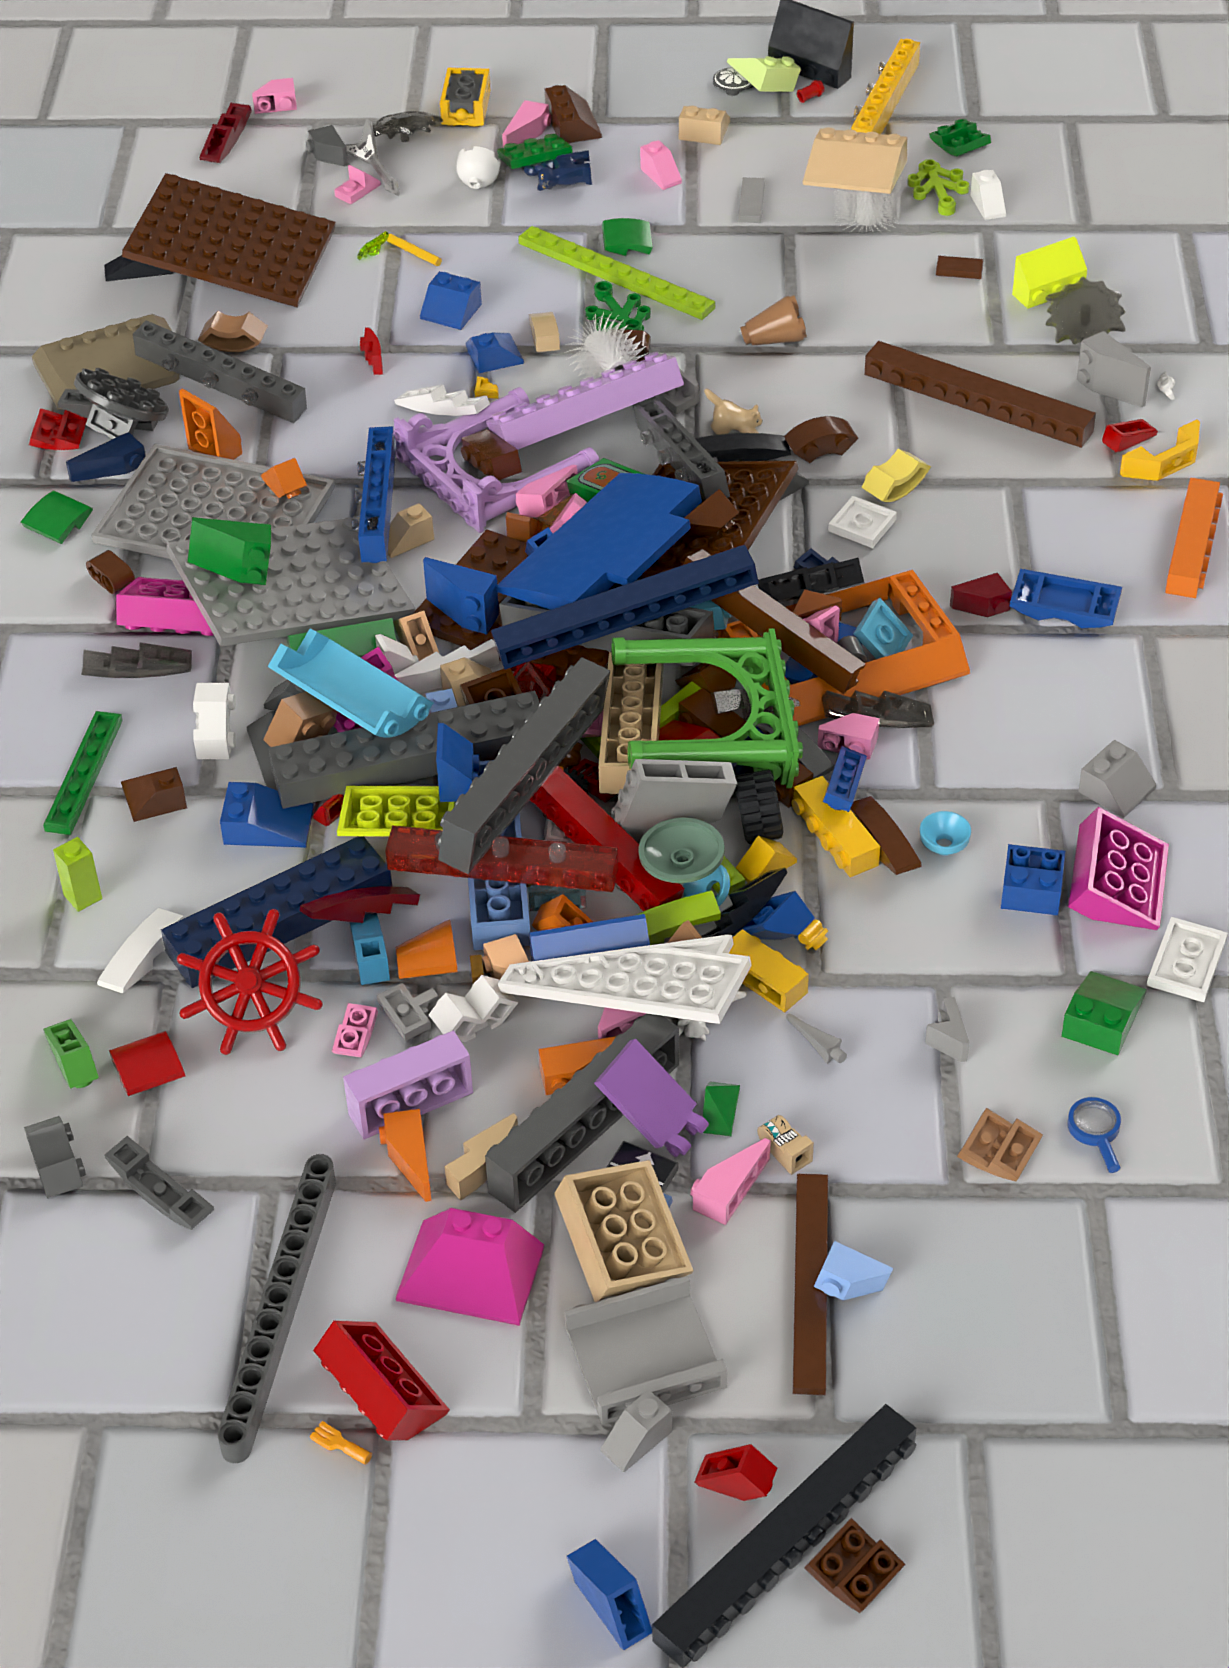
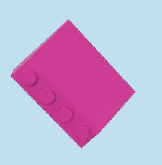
(160, 606)
(1118, 872)

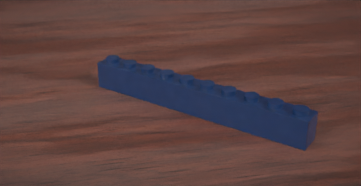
(625, 606)

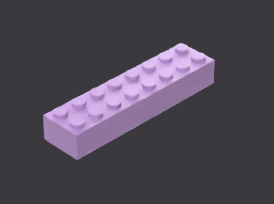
(587, 401)

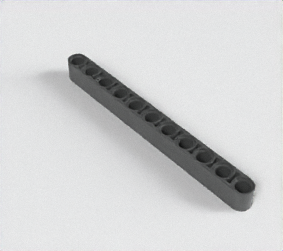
(308, 1208)

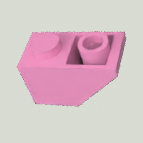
(275, 96)
(851, 731)

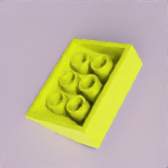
(377, 808)

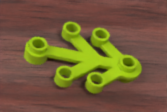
(931, 169)

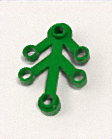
(603, 292)

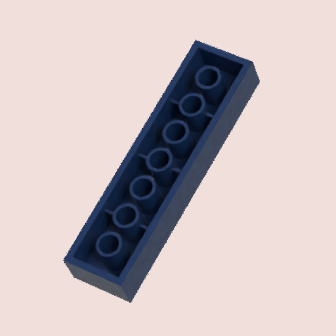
(334, 871)

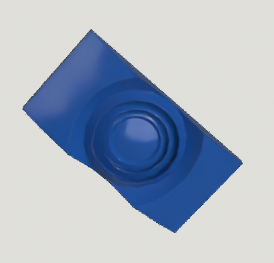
(1065, 598)

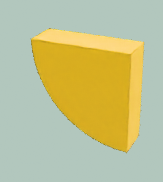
(485, 388)

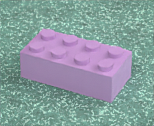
(414, 1079)

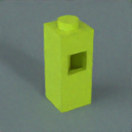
(77, 874)

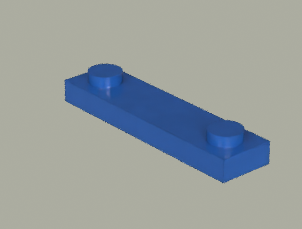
(844, 779)

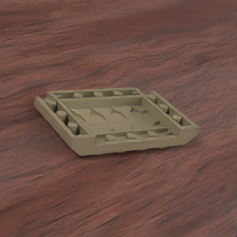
(103, 348)

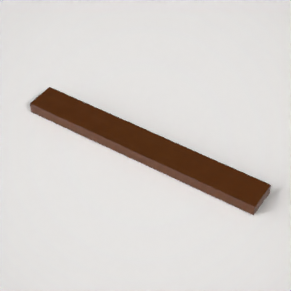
(810, 1302)

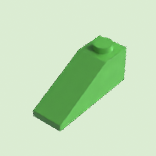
(71, 1054)

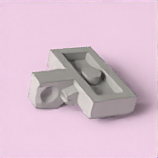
(407, 1010)

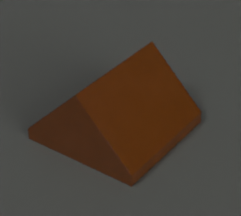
(490, 687)

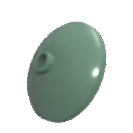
(681, 850)

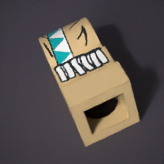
(787, 1144)

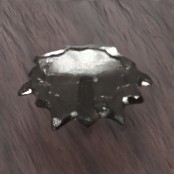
(405, 124)
(1084, 311)

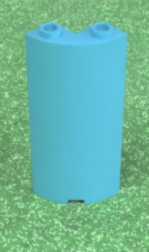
(351, 685)

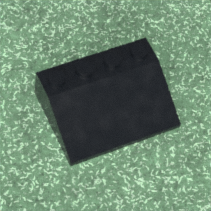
(815, 41)

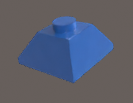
(493, 351)
(780, 918)

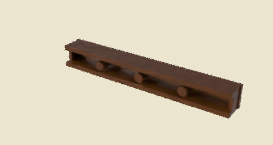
(797, 637)

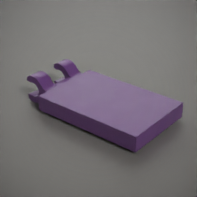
(650, 1099)

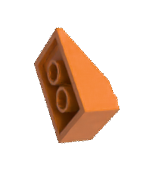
(208, 429)

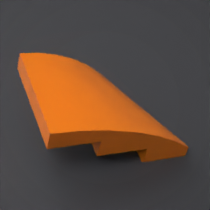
(428, 953)

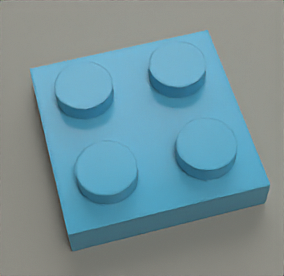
(882, 631)

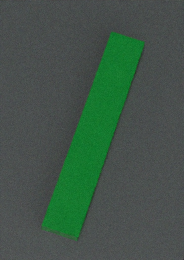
(83, 773)

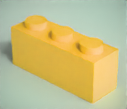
(770, 972)

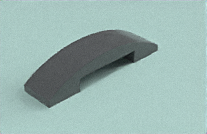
(156, 1186)

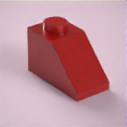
(737, 1473)

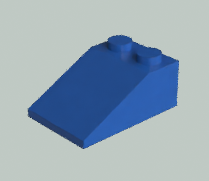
(462, 594)
(256, 818)

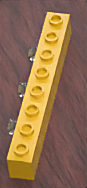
(888, 89)

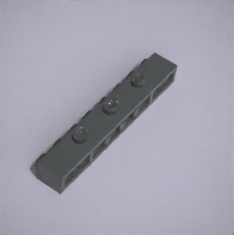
(220, 371)
(678, 448)

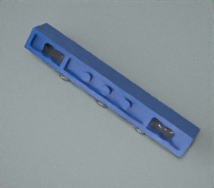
(375, 495)

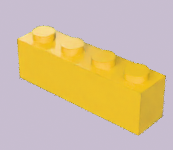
(837, 829)

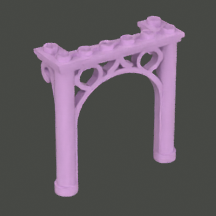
(478, 498)

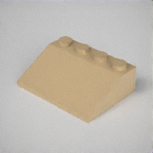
(856, 160)
(621, 1229)

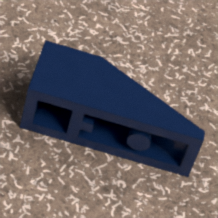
(108, 459)

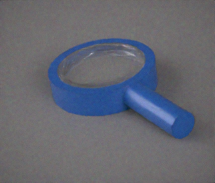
(1096, 1124)

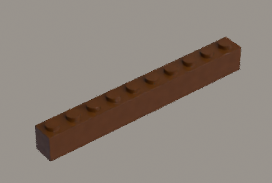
(980, 394)

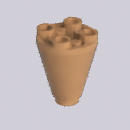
(775, 324)

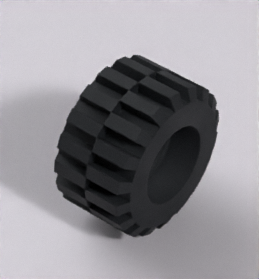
(759, 806)

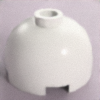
(477, 167)

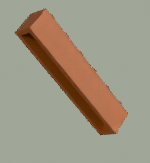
(1193, 538)

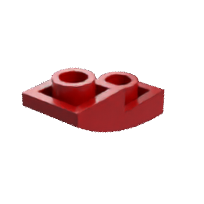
(372, 349)

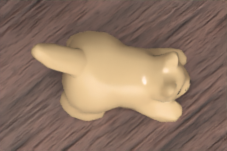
(729, 416)

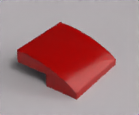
(57, 430)
(147, 1063)

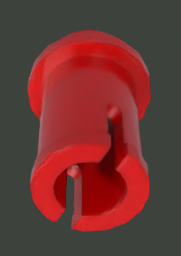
(816, 88)

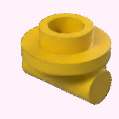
(813, 935)

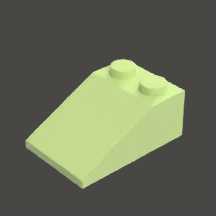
(768, 73)

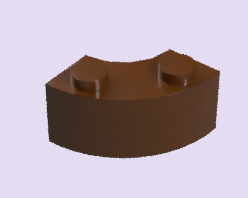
(821, 437)

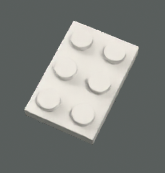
(1187, 959)

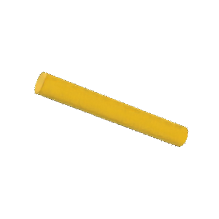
(435, 260)

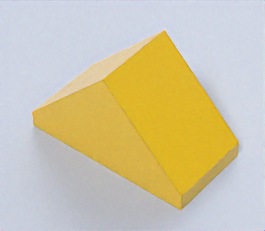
(763, 857)

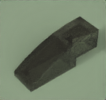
(736, 699)

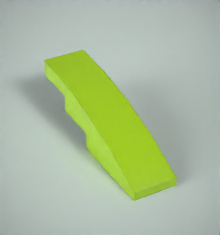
(667, 918)

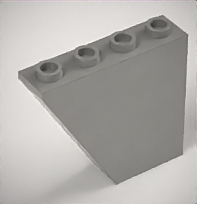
(672, 790)

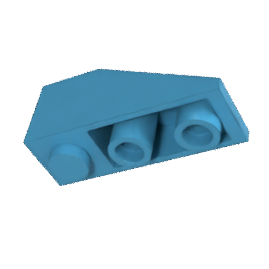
(370, 950)

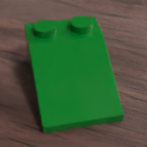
(231, 549)
(1102, 1012)

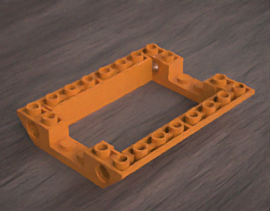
(934, 662)

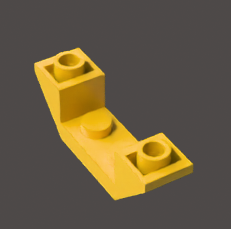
(1144, 465)

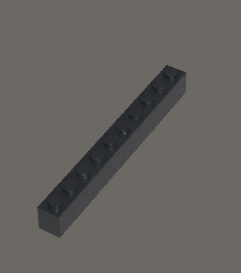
(783, 1537)

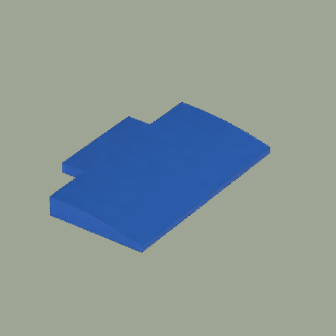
(606, 541)

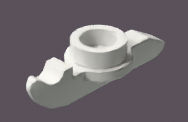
(1166, 384)

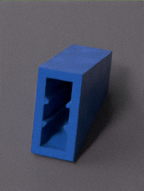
(611, 1593)

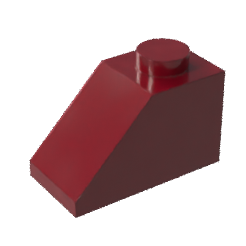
(982, 596)

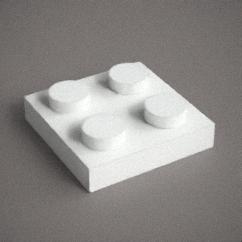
(862, 521)

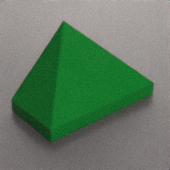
(720, 1107)

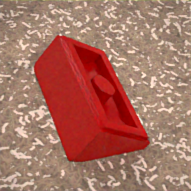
(329, 810)

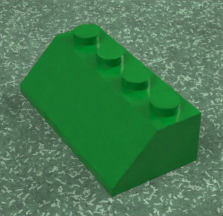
(356, 638)

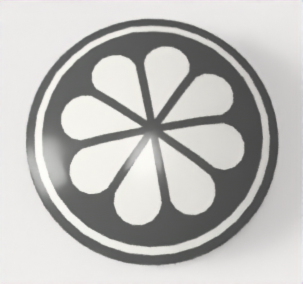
(731, 81)

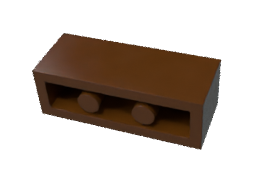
(491, 454)

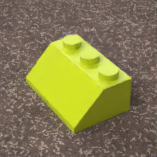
(1047, 271)

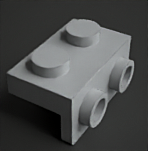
(682, 396)

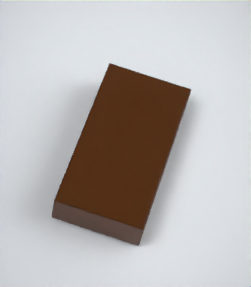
(959, 267)

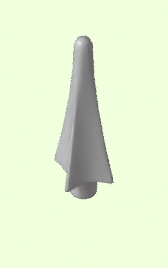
(825, 1044)

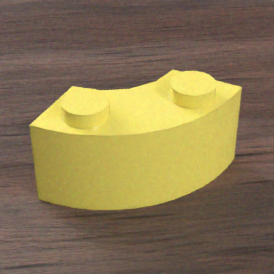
(895, 477)

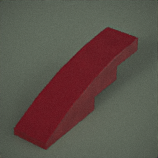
(225, 133)
(352, 904)

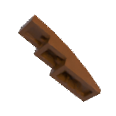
(894, 847)

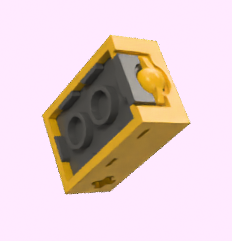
(465, 96)

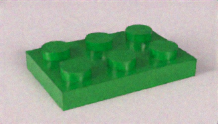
(533, 151)

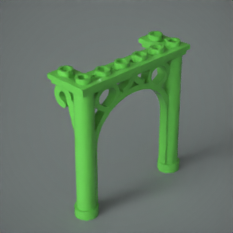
(752, 664)

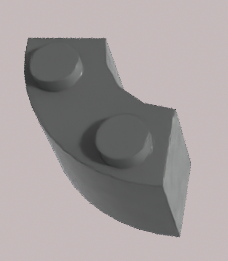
(54, 1156)

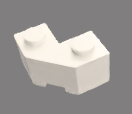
(212, 732)
(478, 1009)

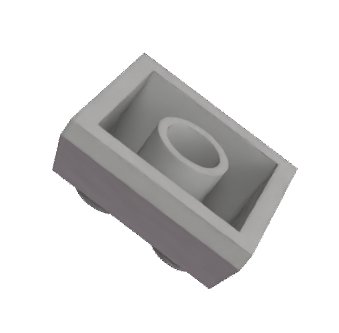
(1116, 779)

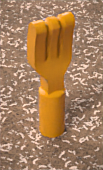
(332, 1439)

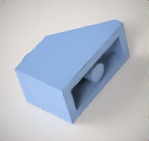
(851, 1273)

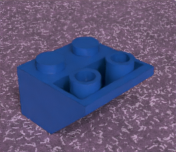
(1033, 879)

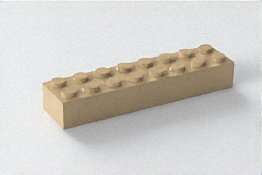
(629, 714)

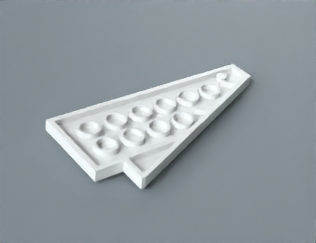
(667, 979)

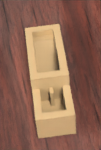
(544, 331)
(469, 1170)

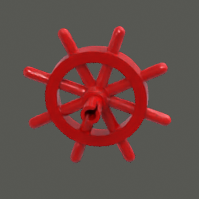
(249, 981)

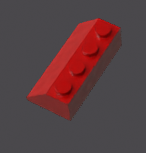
(379, 1379)

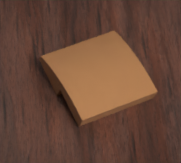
(1000, 1145)

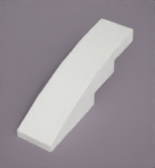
(439, 402)
(426, 673)
(137, 952)

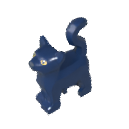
(562, 171)

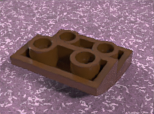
(854, 1566)

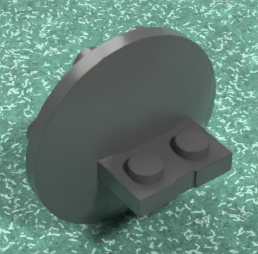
(118, 402)

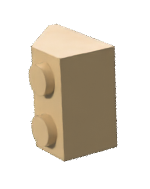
(703, 125)

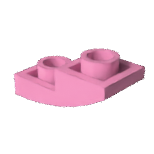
(355, 1031)

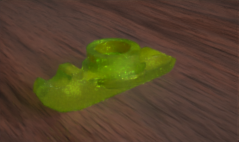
(373, 247)

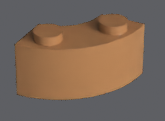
(232, 332)

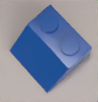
(451, 300)
(454, 764)

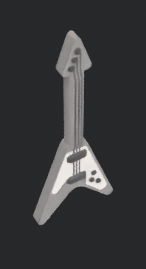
(367, 151)

